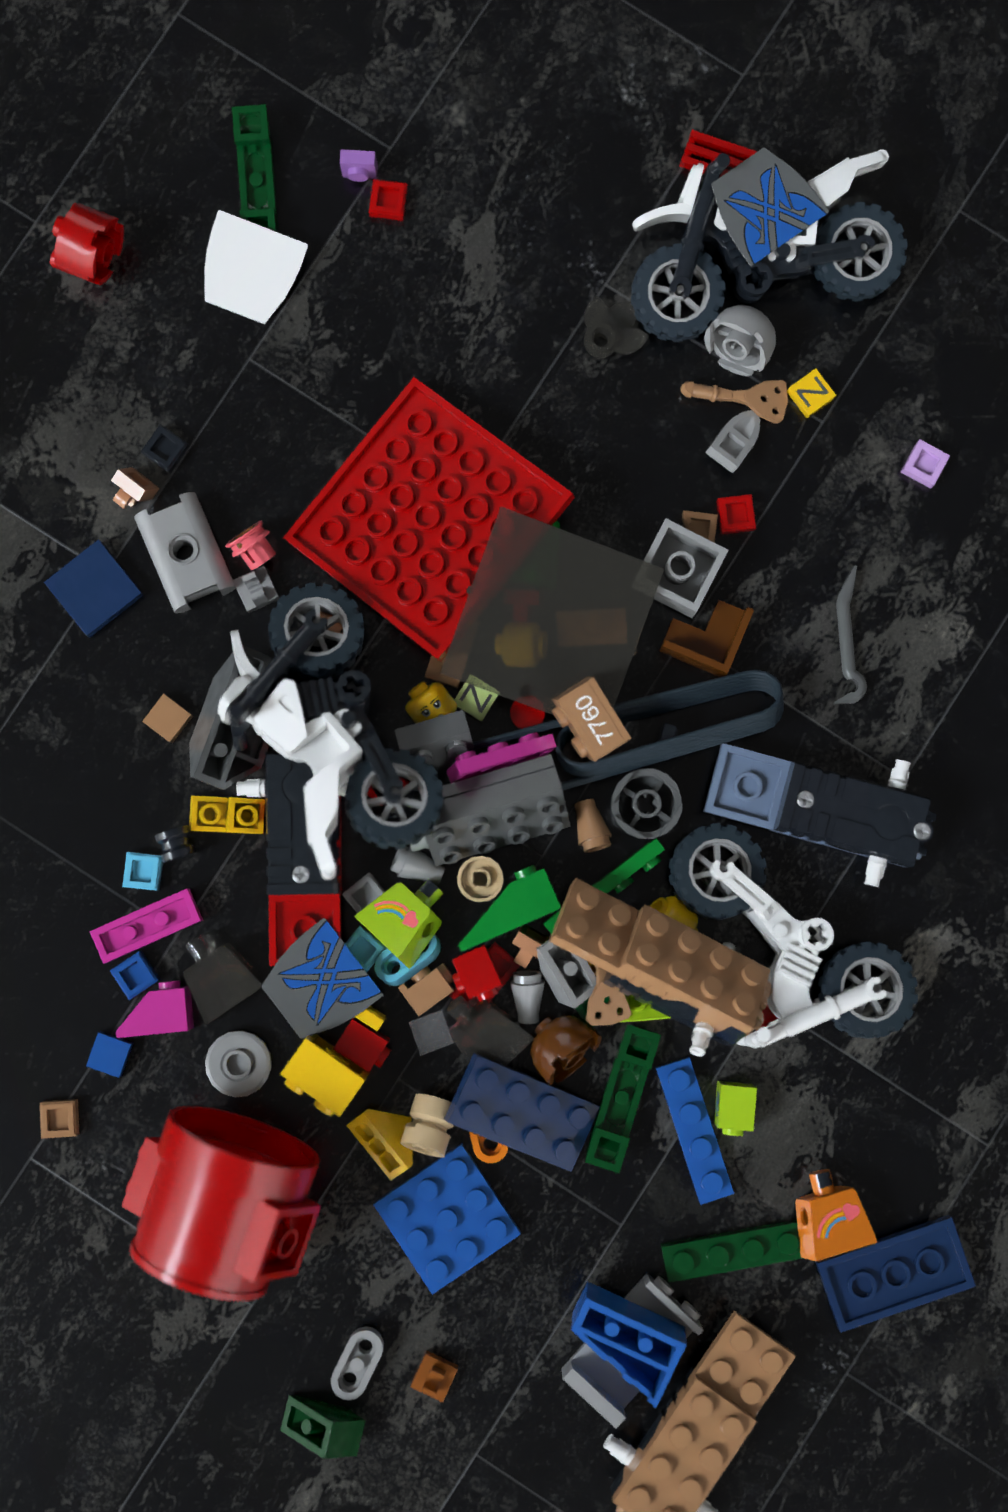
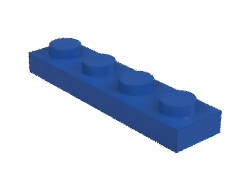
(694, 1130)

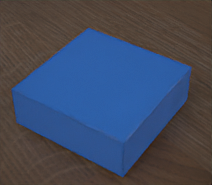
(135, 975)
(109, 1054)

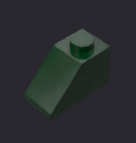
(323, 1427)

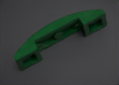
(255, 165)
(621, 1098)

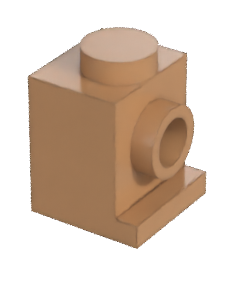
(428, 988)

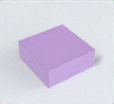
(925, 463)

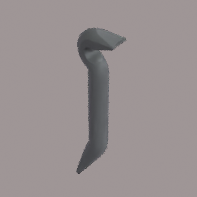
(846, 641)

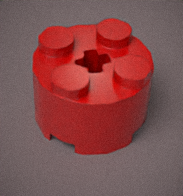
(86, 243)

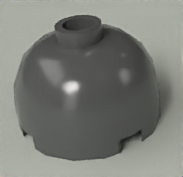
(646, 803)

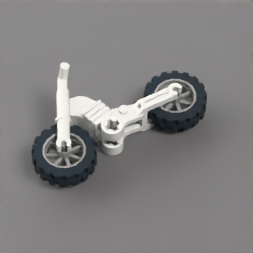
(795, 956)

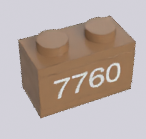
(590, 719)

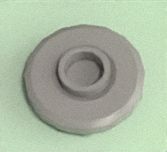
(238, 1063)

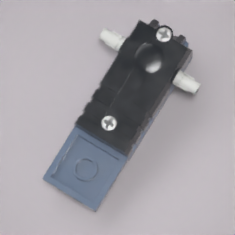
(824, 807)

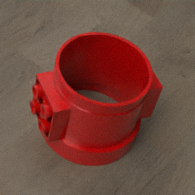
(222, 1203)

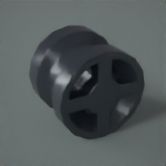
(175, 843)

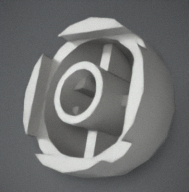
(741, 339)

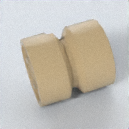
(480, 879)
(428, 1130)

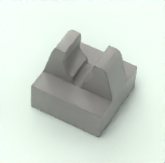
(256, 589)

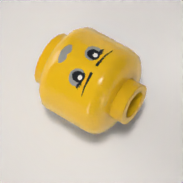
(429, 702)

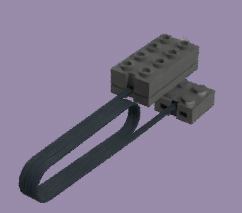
(528, 796)

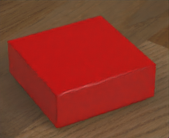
(388, 199)
(736, 514)

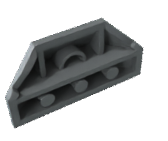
(212, 745)

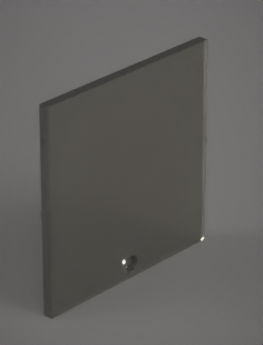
(549, 614)

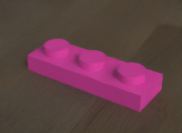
(500, 756)
(146, 925)

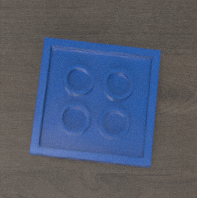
(447, 1218)

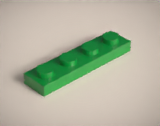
(621, 877)

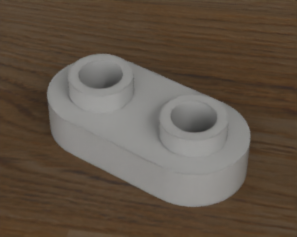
(357, 1361)

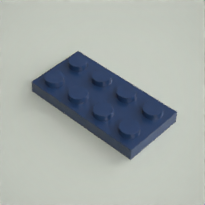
(522, 1112)
(895, 1273)

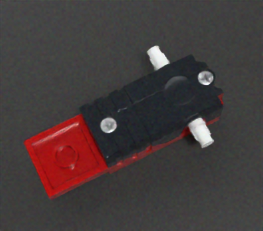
(295, 884)

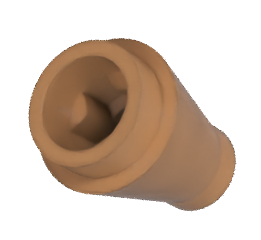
(591, 827)

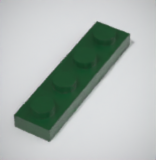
(731, 1251)

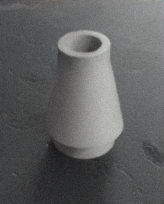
(416, 866)
(527, 993)

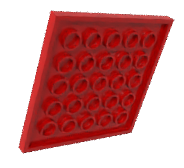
(416, 512)

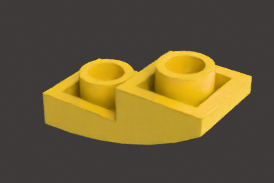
(227, 814)

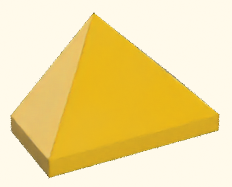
(381, 1137)

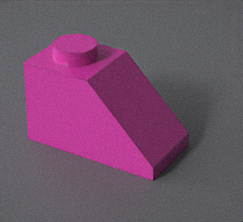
(160, 1012)

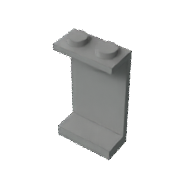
(598, 1379)

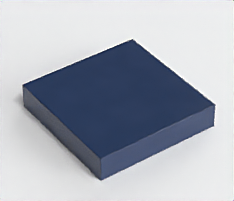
(93, 588)

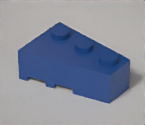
(630, 1338)

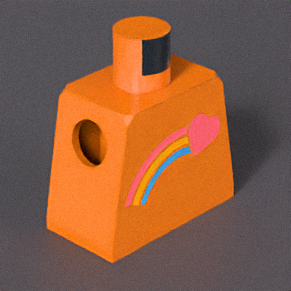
(831, 1219)

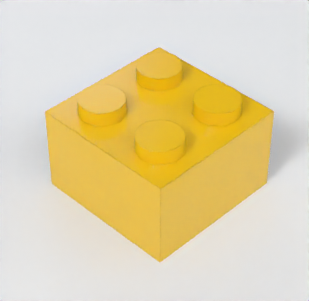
(323, 1075)

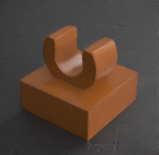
(434, 1376)

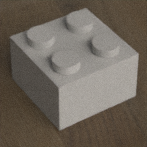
(688, 566)

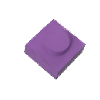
(358, 164)

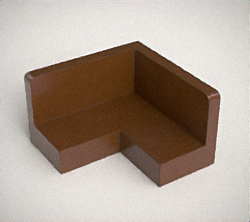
(713, 648)

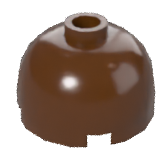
(561, 1046)

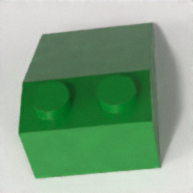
(517, 905)

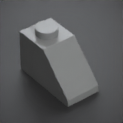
(566, 974)

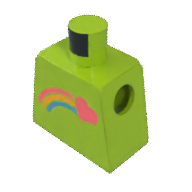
(403, 920)

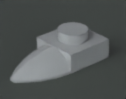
(735, 440)

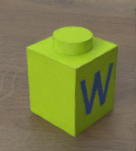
(735, 1107)

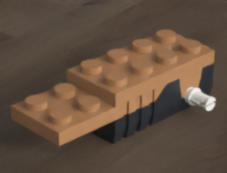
(666, 965)
(701, 1423)

